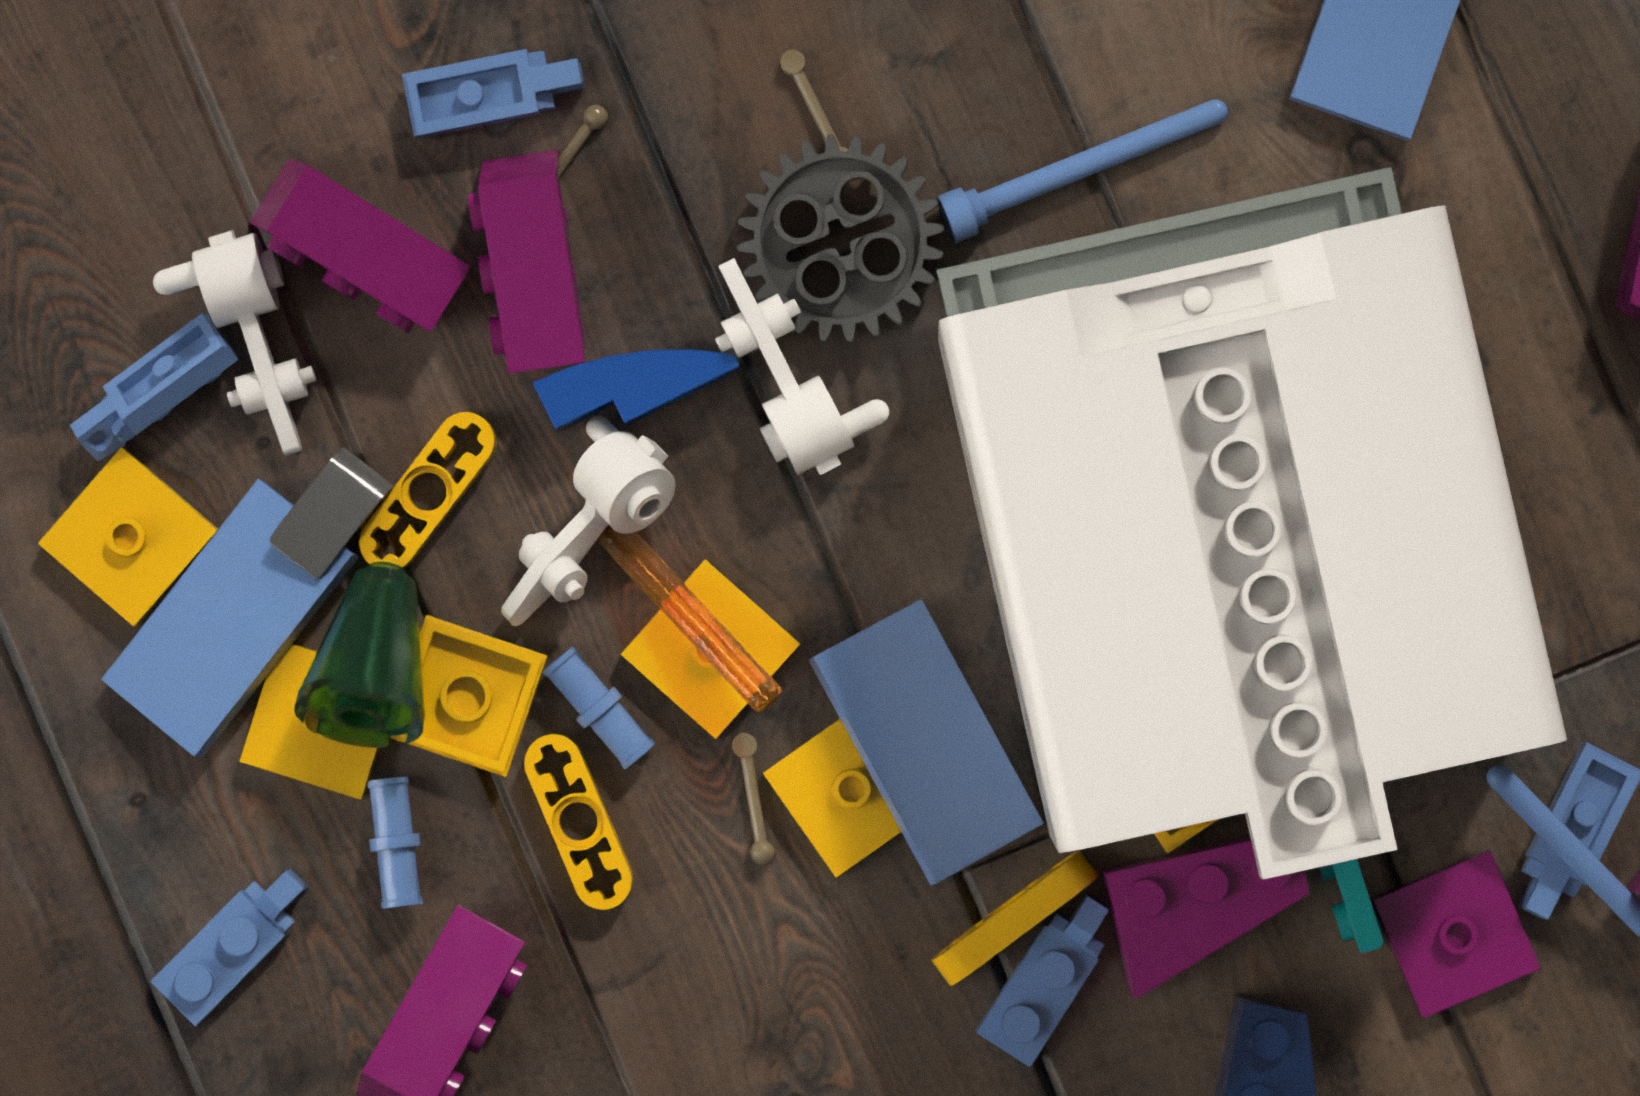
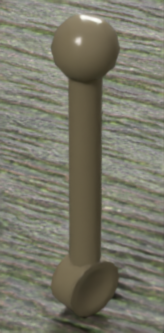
(793, 64)
(594, 118)
(745, 746)

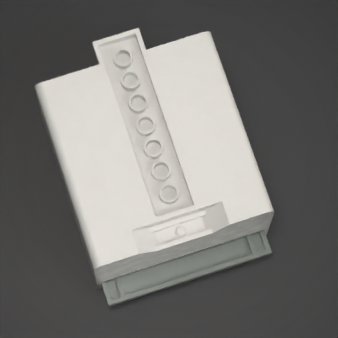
(1246, 519)

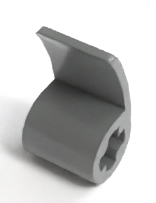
(330, 513)

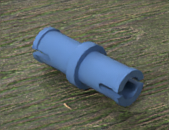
(598, 707)
(394, 842)

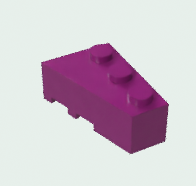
(358, 247)
(528, 262)
(1190, 905)
(445, 1010)

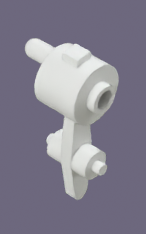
(238, 286)
(804, 416)
(622, 489)

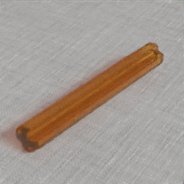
(692, 618)

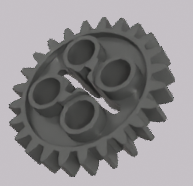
(820, 182)

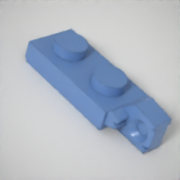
(486, 91)
(154, 386)
(1591, 808)
(229, 947)
(1045, 982)

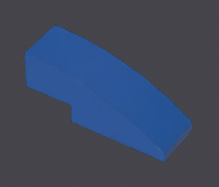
(632, 382)

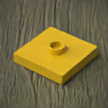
(128, 537)
(685, 674)
(475, 695)
(293, 748)
(833, 798)

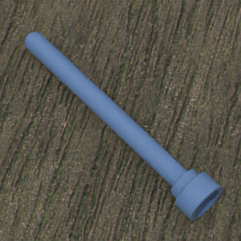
(969, 210)
(1566, 845)

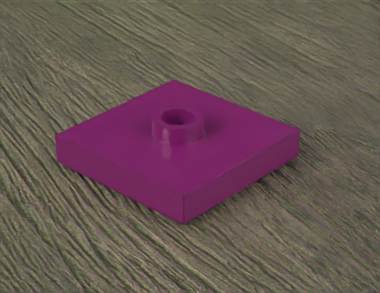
(1455, 933)

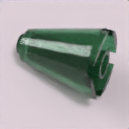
(369, 663)

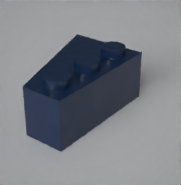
(1266, 1051)

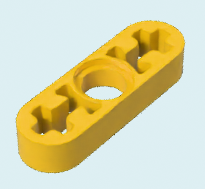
(421, 465)
(611, 858)
(1014, 917)

